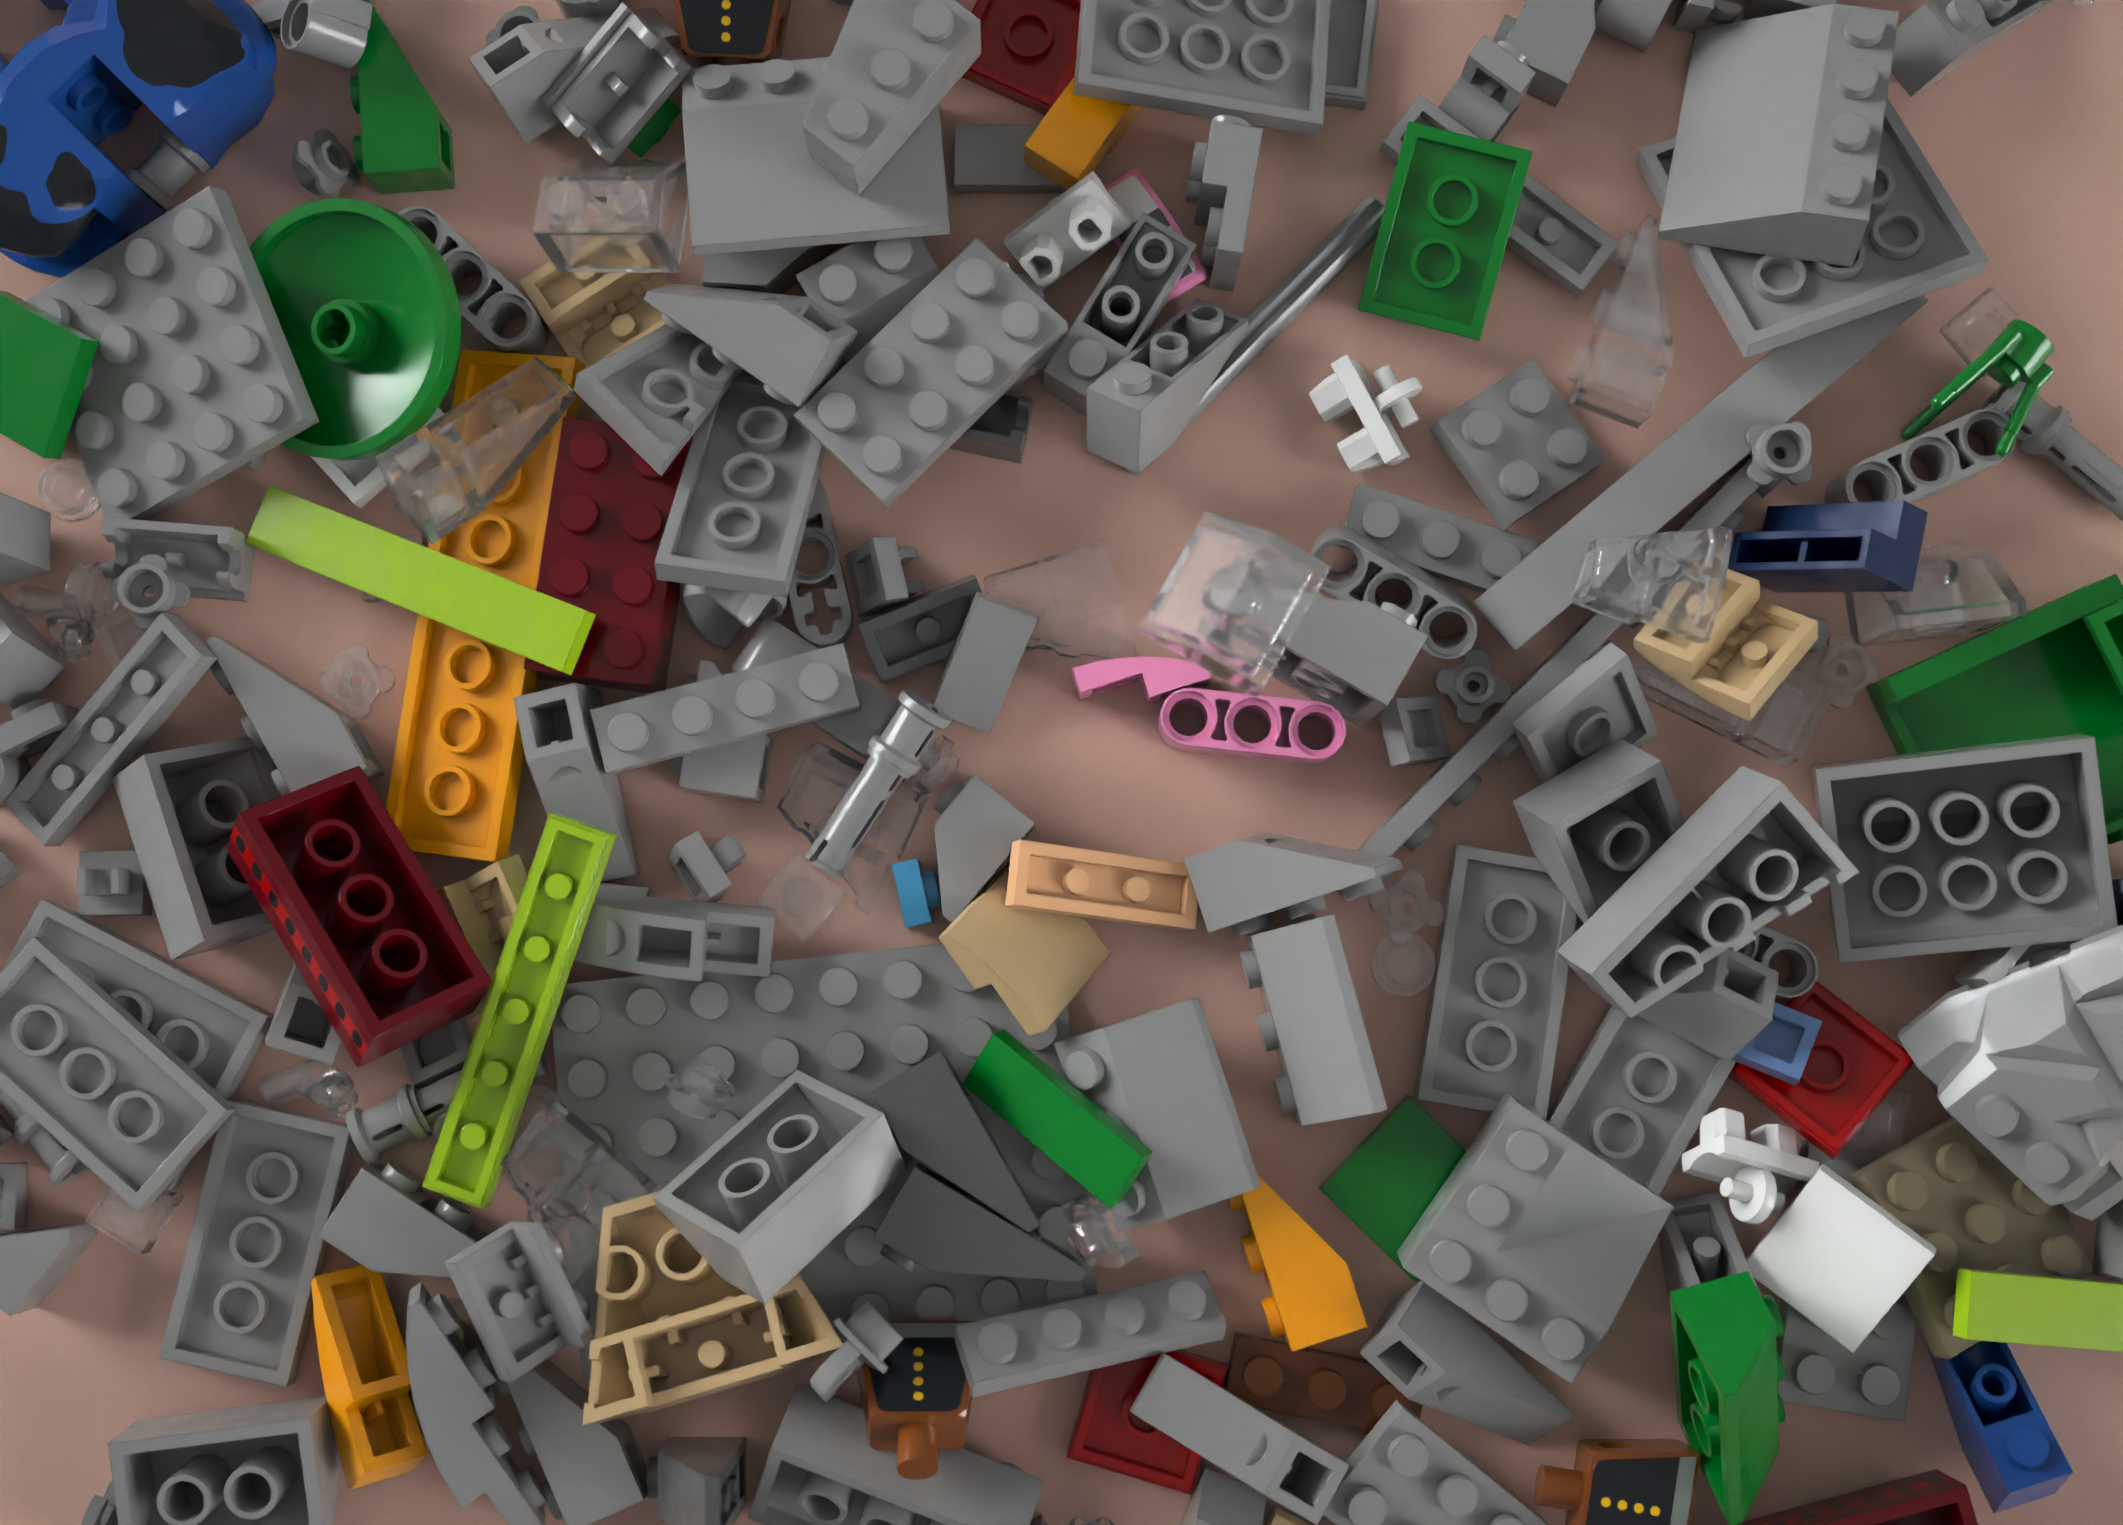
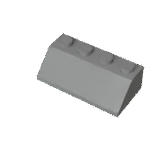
(831, 1476)

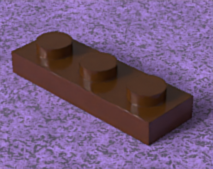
(1310, 1383)

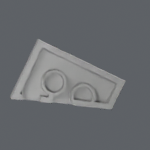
(656, 392)

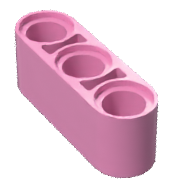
(1279, 714)

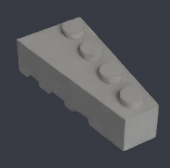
(1705, 892)

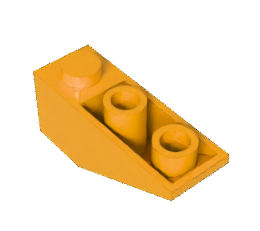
(1306, 1278)

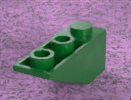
(403, 133)

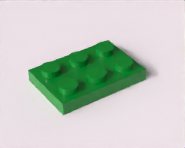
(1444, 230)

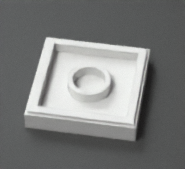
(1839, 1258)

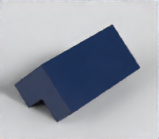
(1834, 547)

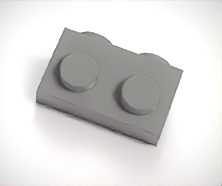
(520, 1297)

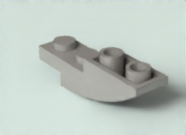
(675, 935)
(450, 1397)

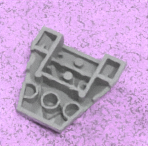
(2038, 1070)

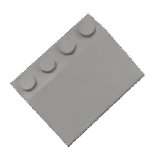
(1782, 133)
(763, 190)
(1968, 848)

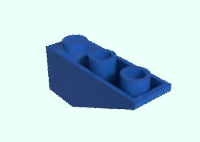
(2001, 1426)

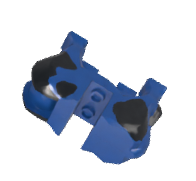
(189, 61)

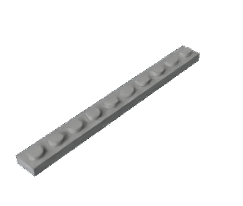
(1496, 736)

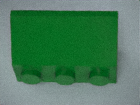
(1729, 1384)

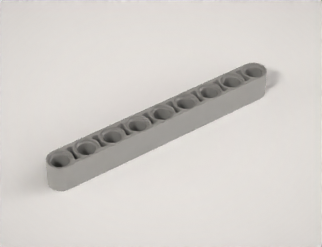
(1681, 468)

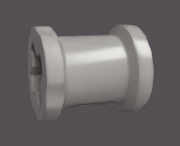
(167, 169)

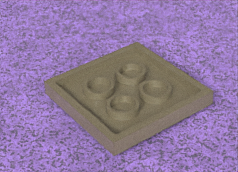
(1974, 1215)

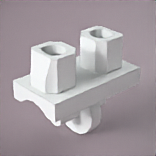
(1067, 231)
(1352, 390)
(1750, 1172)

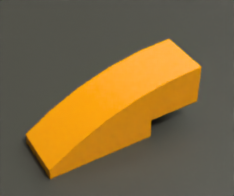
(1077, 136)
(365, 1376)

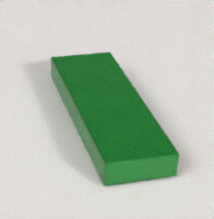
(1057, 1118)

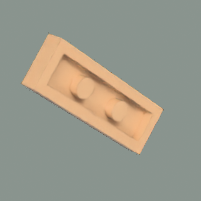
(1100, 885)

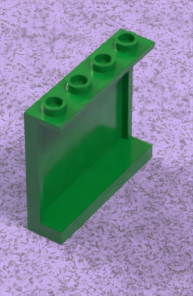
(2017, 685)

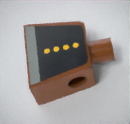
(732, 29)
(920, 1399)
(1623, 1483)

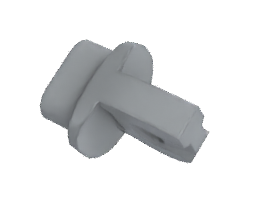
(867, 1340)

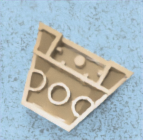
(679, 1329)

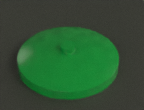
(364, 320)

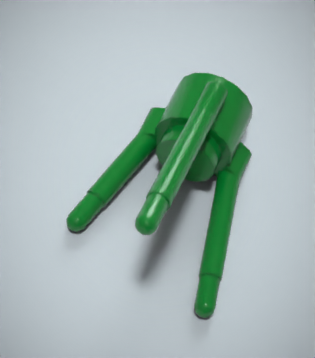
(2013, 357)

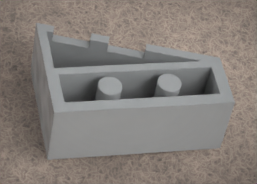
(885, 80)

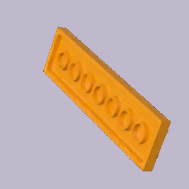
(458, 720)

